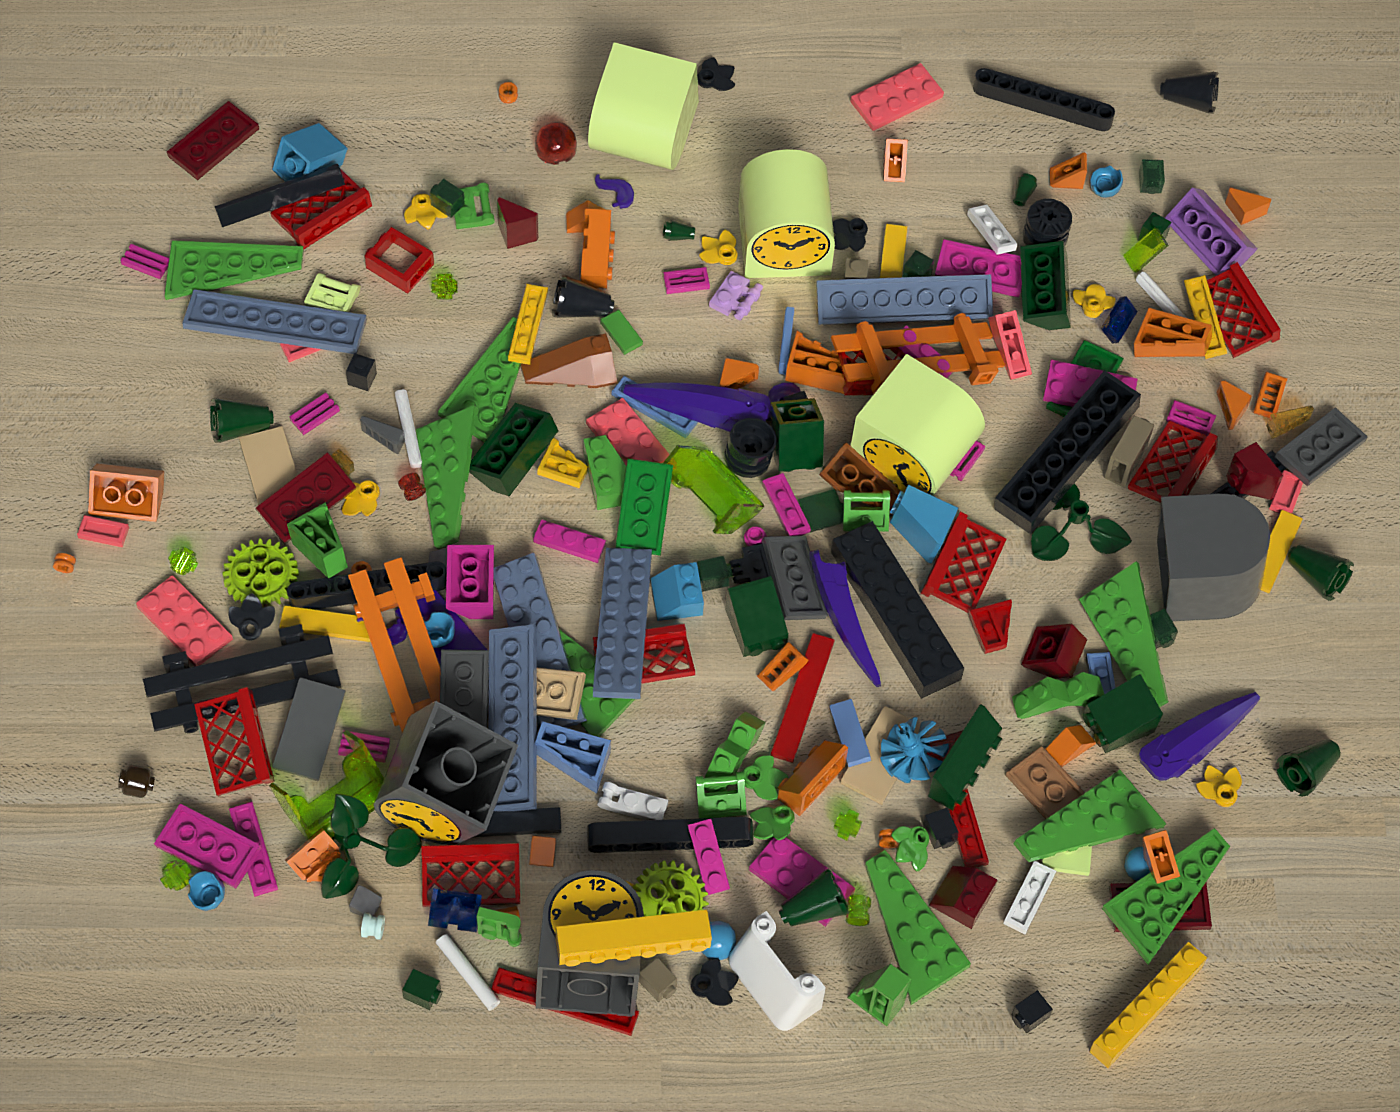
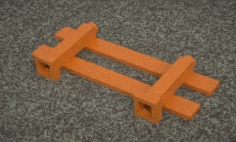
(983, 364)
(405, 596)

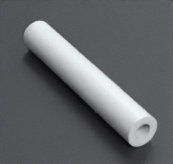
(468, 972)

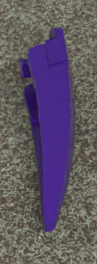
(703, 403)
(837, 600)
(1192, 741)

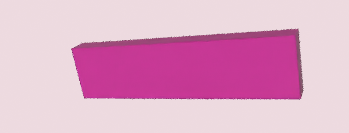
(260, 872)

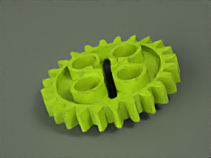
(260, 572)
(688, 889)

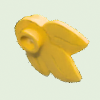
(422, 212)
(716, 249)
(1093, 300)
(359, 501)
(1218, 783)

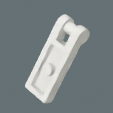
(632, 803)

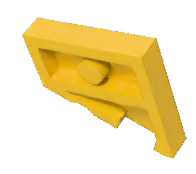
(562, 466)

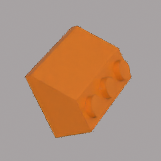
(125, 492)
(812, 776)

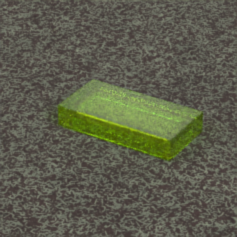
(1145, 250)

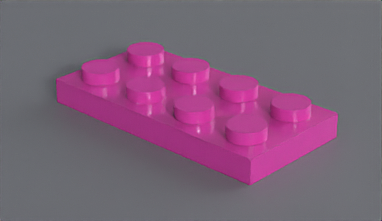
(966, 259)
(1069, 382)
(208, 845)
(790, 868)

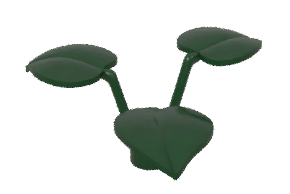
(1106, 537)
(346, 817)

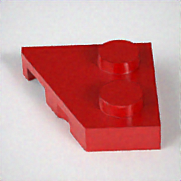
(992, 625)

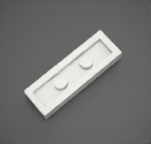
(992, 229)
(1029, 897)

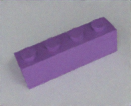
(1210, 232)

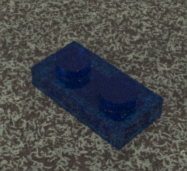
(1119, 319)

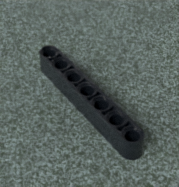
(1043, 99)
(379, 580)
(664, 834)

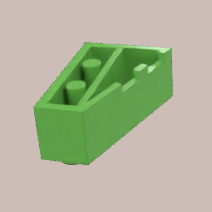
(605, 471)
(318, 540)
(882, 992)

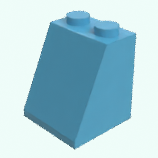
(307, 152)
(922, 520)

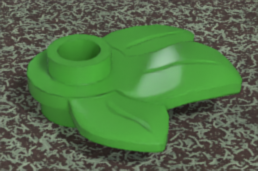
(767, 777)
(773, 822)
(909, 846)

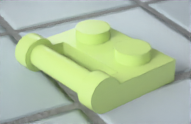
(330, 299)

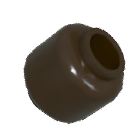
(136, 781)

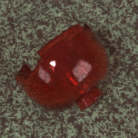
(555, 143)

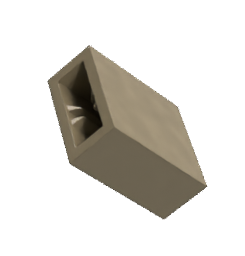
(1129, 451)

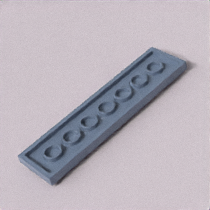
(903, 299)
(274, 321)
(528, 603)
(622, 623)
(515, 710)

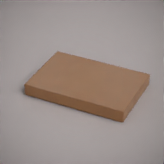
(1044, 782)

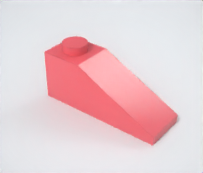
(1010, 343)

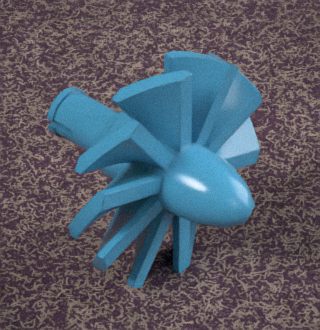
(906, 752)

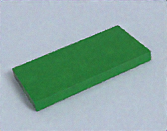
(1093, 357)
(644, 505)

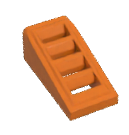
(1273, 380)
(782, 656)

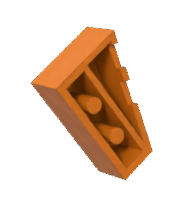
(596, 248)
(814, 365)

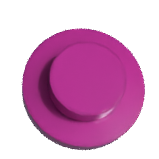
(754, 536)

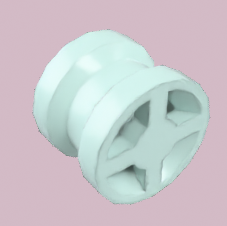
(372, 926)

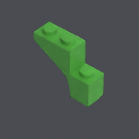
(1054, 694)
(734, 749)

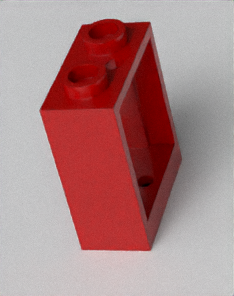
(413, 274)

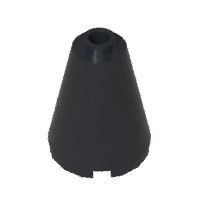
(1192, 91)
(580, 299)

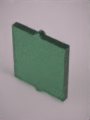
(822, 510)

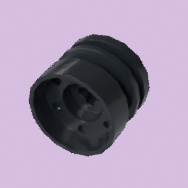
(1047, 222)
(750, 447)

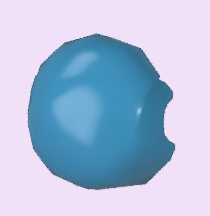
(1106, 181)
(440, 629)
(1135, 864)
(206, 890)
(722, 940)

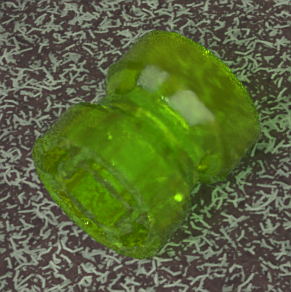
(858, 910)

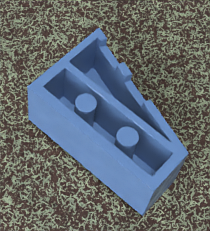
(574, 753)

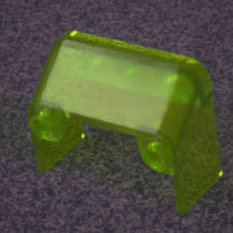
(715, 486)
(361, 781)

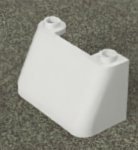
(769, 982)

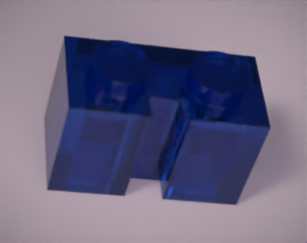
(454, 909)

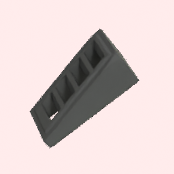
(385, 434)

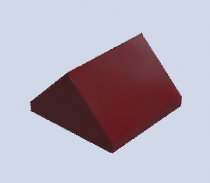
(516, 223)

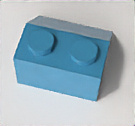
(677, 592)

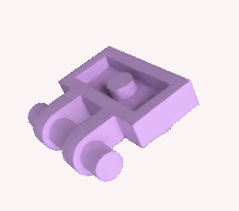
(731, 291)

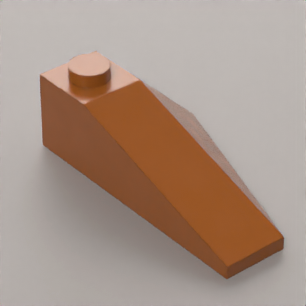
(577, 363)
(852, 472)

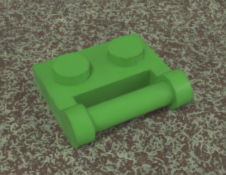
(466, 216)
(858, 516)
(724, 802)
(492, 924)

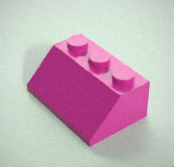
(470, 581)

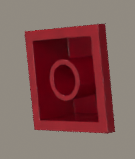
(1254, 473)
(1055, 650)
(964, 894)

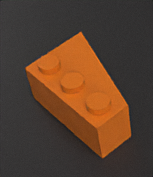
(1171, 336)

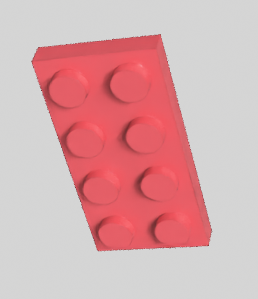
(896, 96)
(627, 433)
(184, 621)

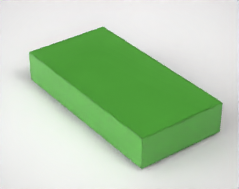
(621, 332)

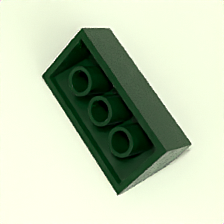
(1045, 285)
(513, 448)
(965, 759)

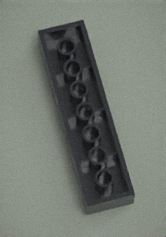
(1067, 452)
(897, 610)

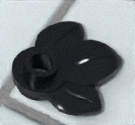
(717, 75)
(847, 236)
(251, 613)
(717, 982)

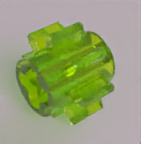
(444, 286)
(183, 560)
(848, 824)
(175, 875)

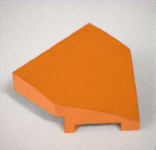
(314, 856)

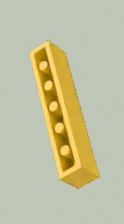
(633, 937)
(1148, 1005)

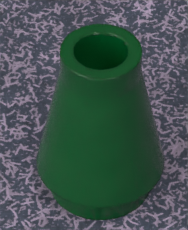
(1024, 188)
(677, 231)

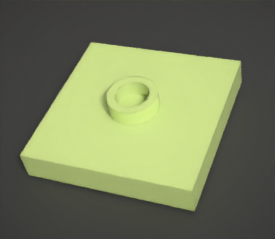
(1071, 862)

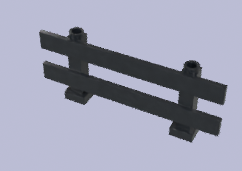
(181, 677)

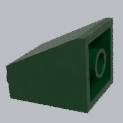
(798, 434)
(756, 617)
(1123, 715)

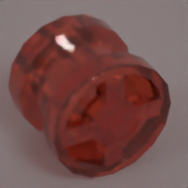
(412, 487)

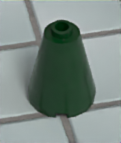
(237, 419)
(1321, 569)
(1307, 766)
(815, 901)

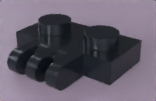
(752, 565)

